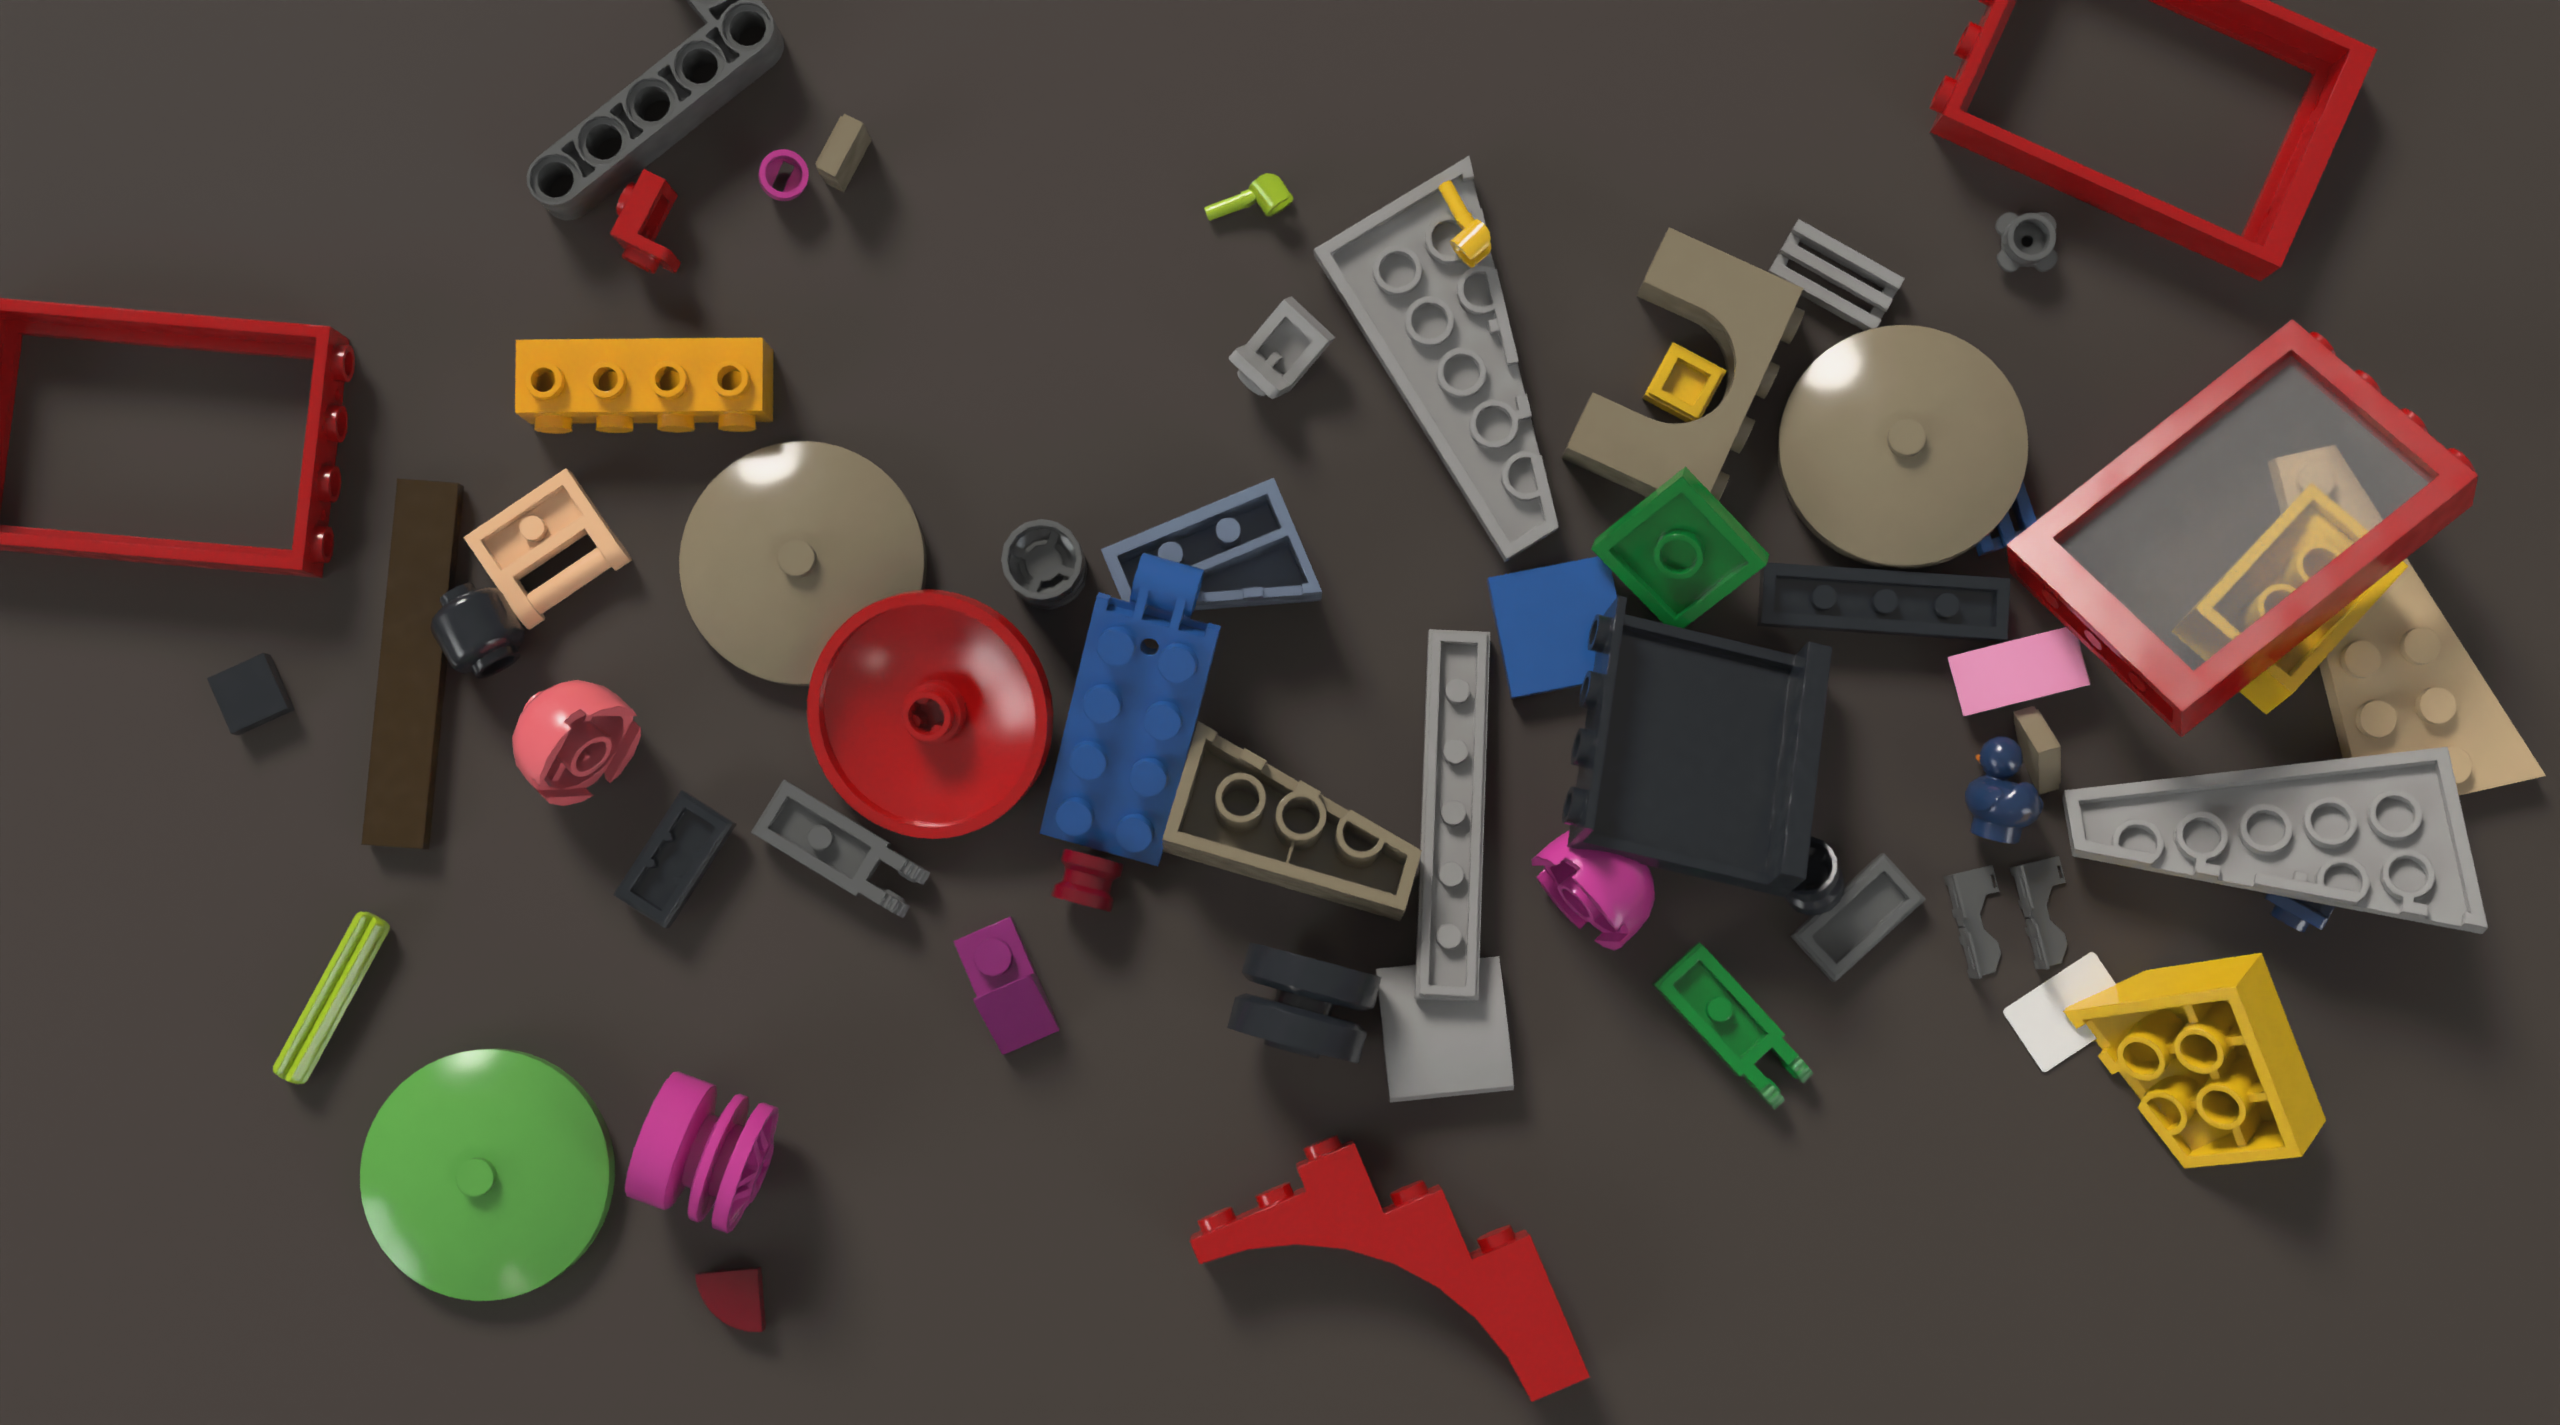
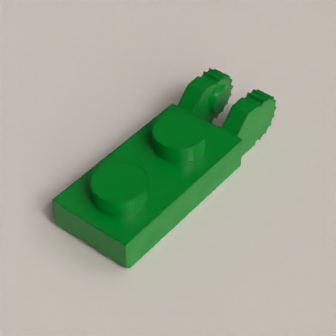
(1728, 1020)

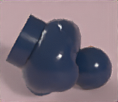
(1998, 804)

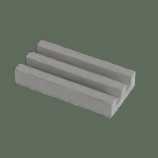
(1846, 257)

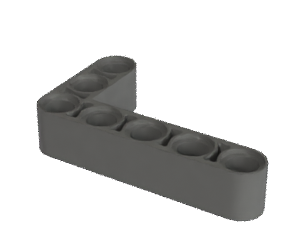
(668, 81)

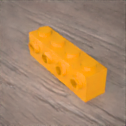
(644, 382)

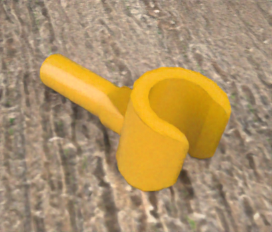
(1474, 240)

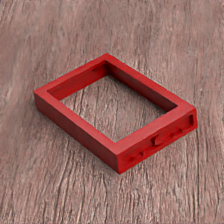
(2337, 72)
(324, 428)

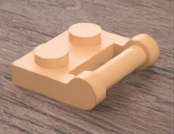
(535, 532)

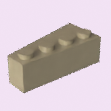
(1281, 831)

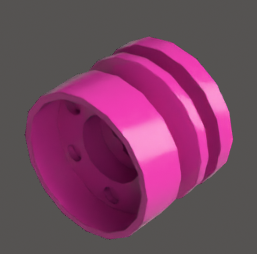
(695, 1149)

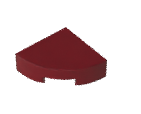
(734, 1297)

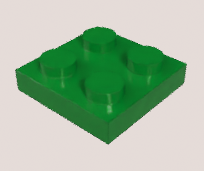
(1680, 550)

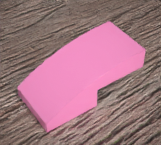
(2018, 671)

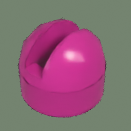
(796, 181)

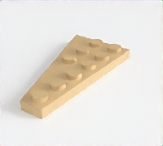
(2411, 686)

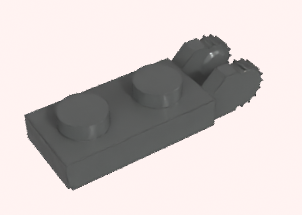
(833, 845)

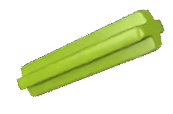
(331, 998)

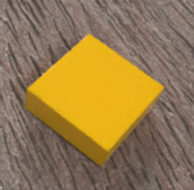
(1684, 384)

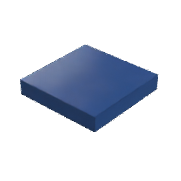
(1546, 623)

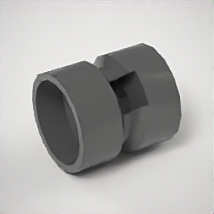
(1044, 564)

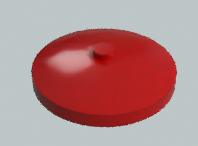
(930, 713)

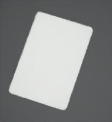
(2040, 1015)

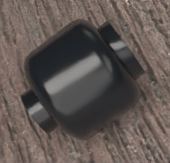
(477, 630)

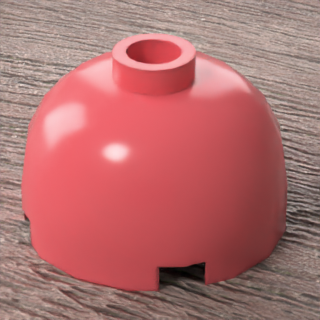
(572, 739)

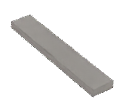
(1452, 816)

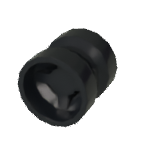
(1821, 870)

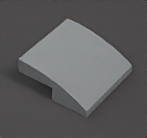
(1442, 1044)

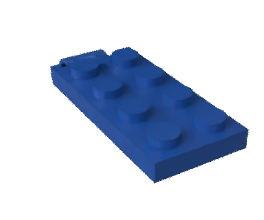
(1132, 715)

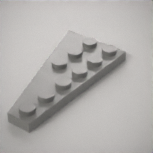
(1448, 352)
(2331, 832)

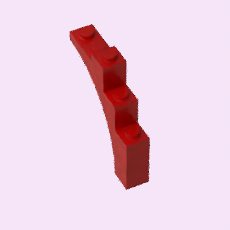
(1338, 1208)

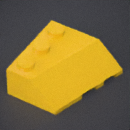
(2208, 1060)

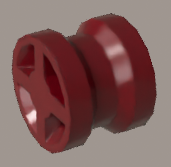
(1087, 880)

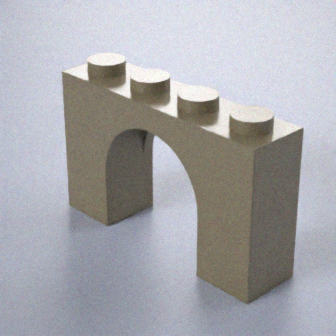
(1747, 318)

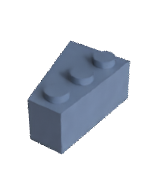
(1239, 541)

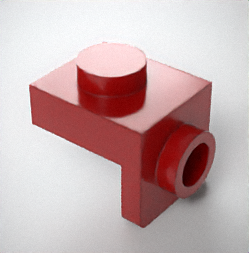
(641, 214)

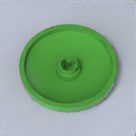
(487, 1174)

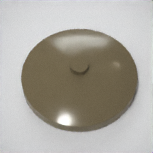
(1902, 447)
(792, 551)

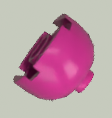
(1597, 889)

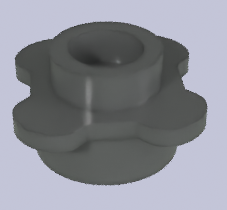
(2039, 228)

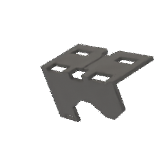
(2034, 886)
(1967, 897)

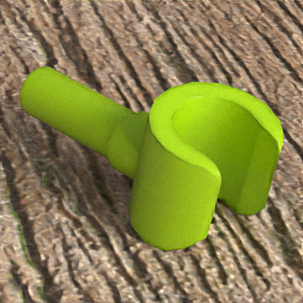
(1266, 190)

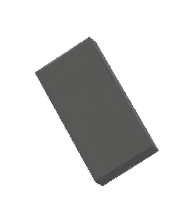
(1866, 913)

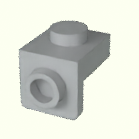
(1281, 350)

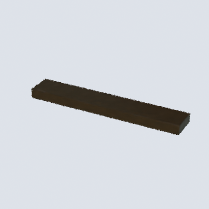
(411, 665)

